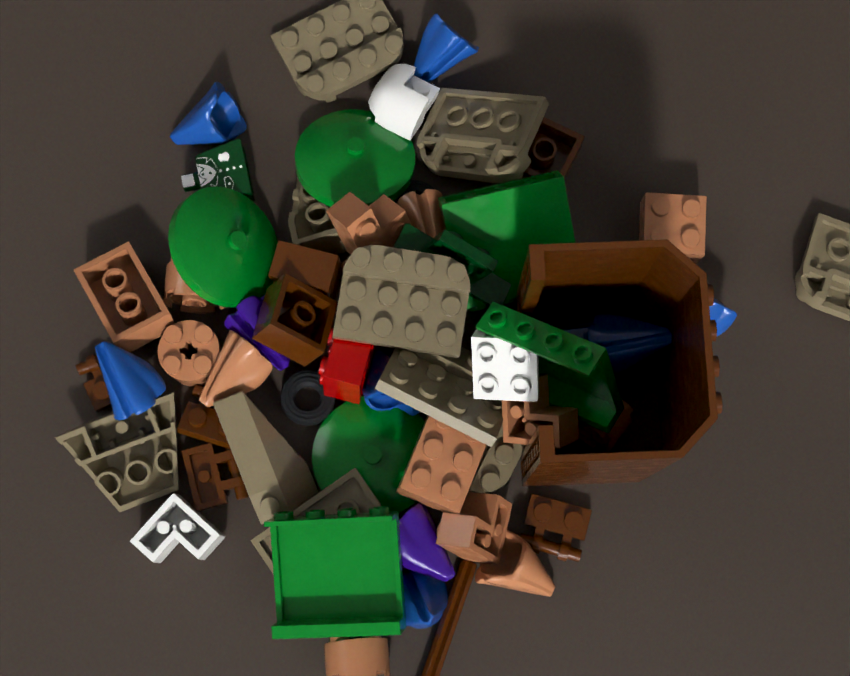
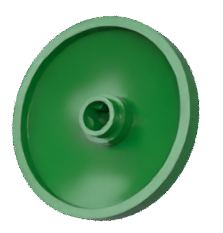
(353, 155)
(222, 245)
(371, 442)

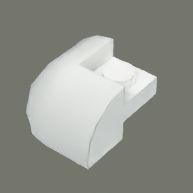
(402, 100)

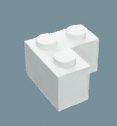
(176, 523)

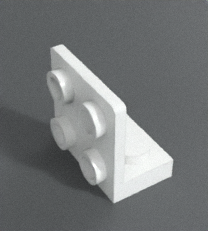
(503, 370)

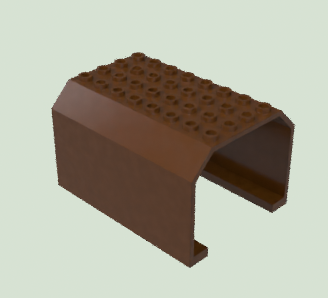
(657, 287)

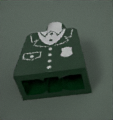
(221, 167)

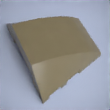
(129, 457)

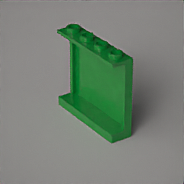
(508, 220)
(576, 368)
(337, 574)

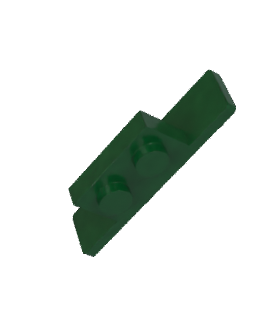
(479, 264)

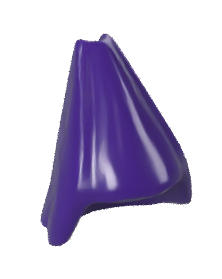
(244, 323)
(419, 545)

